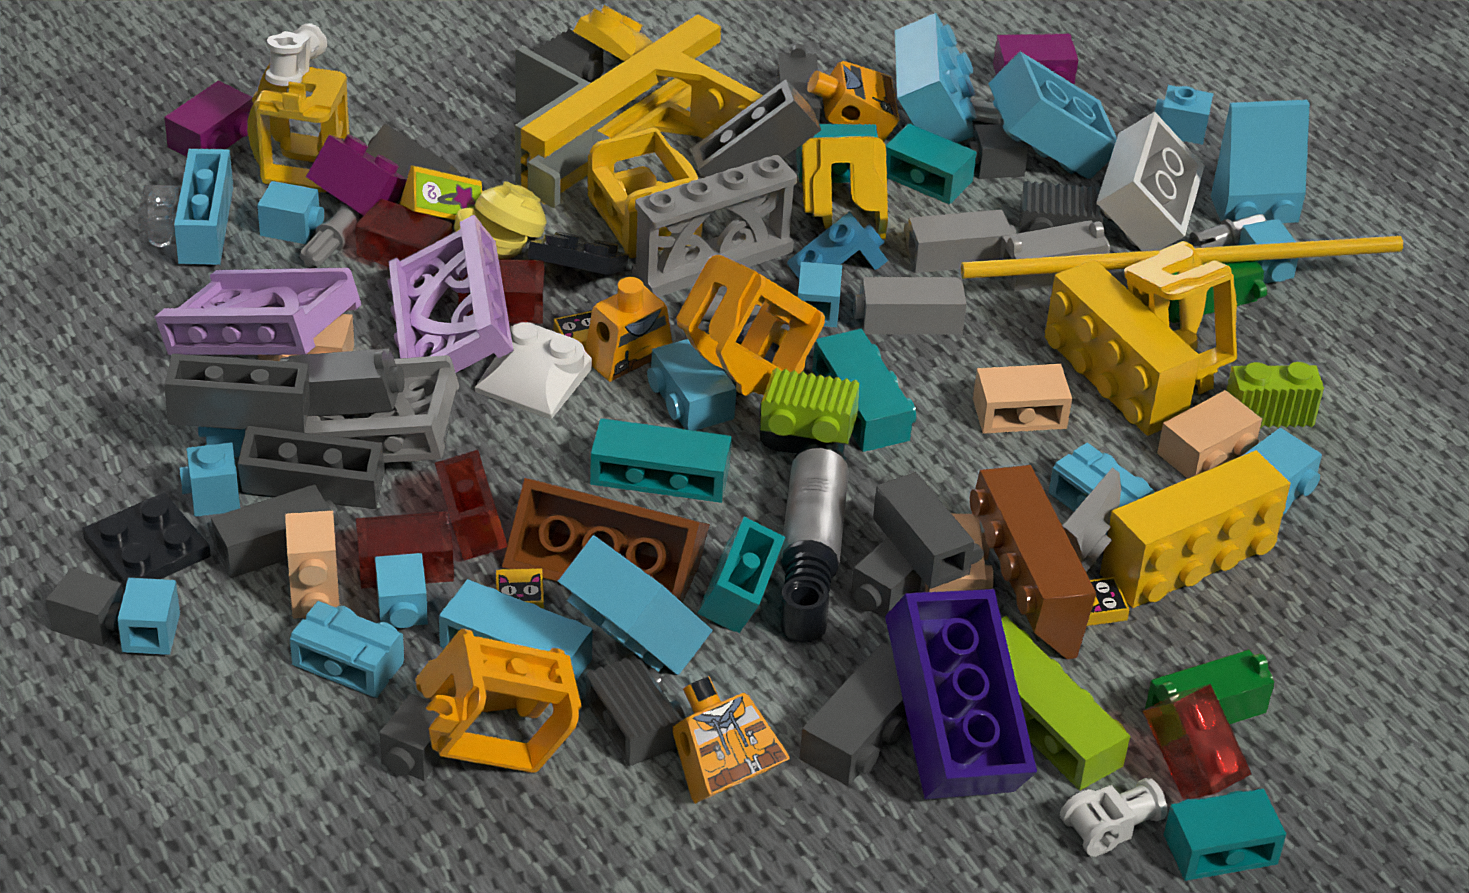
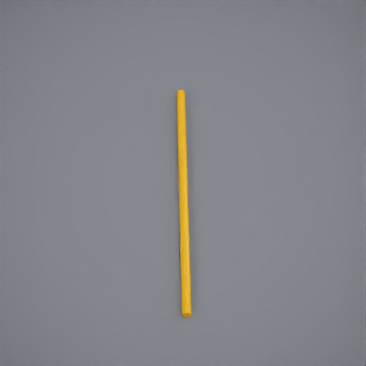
(1223, 254)

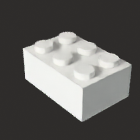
(1150, 184)

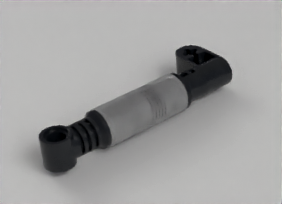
(810, 531)

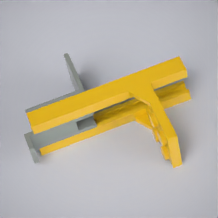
(572, 114)

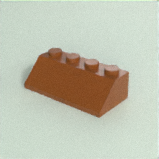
(558, 522)
(1035, 555)

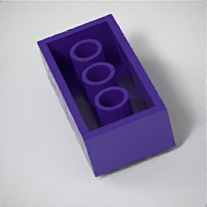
(960, 693)

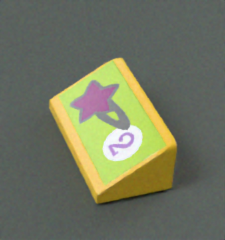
(439, 192)

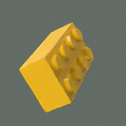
(1121, 346)
(1195, 528)

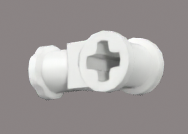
(292, 53)
(1108, 818)

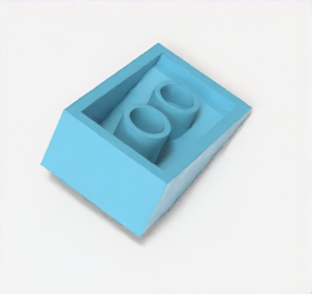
(1263, 161)

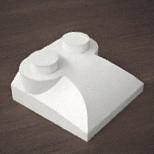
(538, 372)

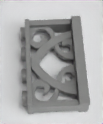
(688, 205)
(401, 431)

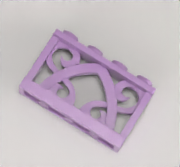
(235, 317)
(468, 337)

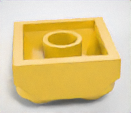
(613, 32)

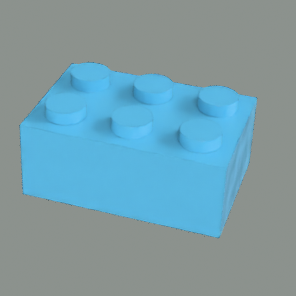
(934, 79)
(1053, 116)
(633, 607)

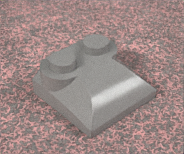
(1091, 520)

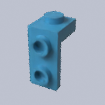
(840, 243)

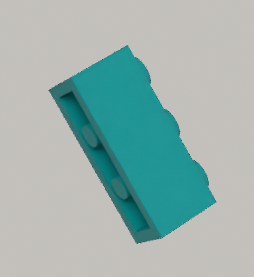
(883, 409)
(660, 460)

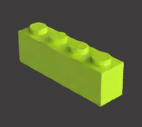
(1062, 716)

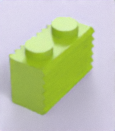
(1278, 393)
(810, 406)

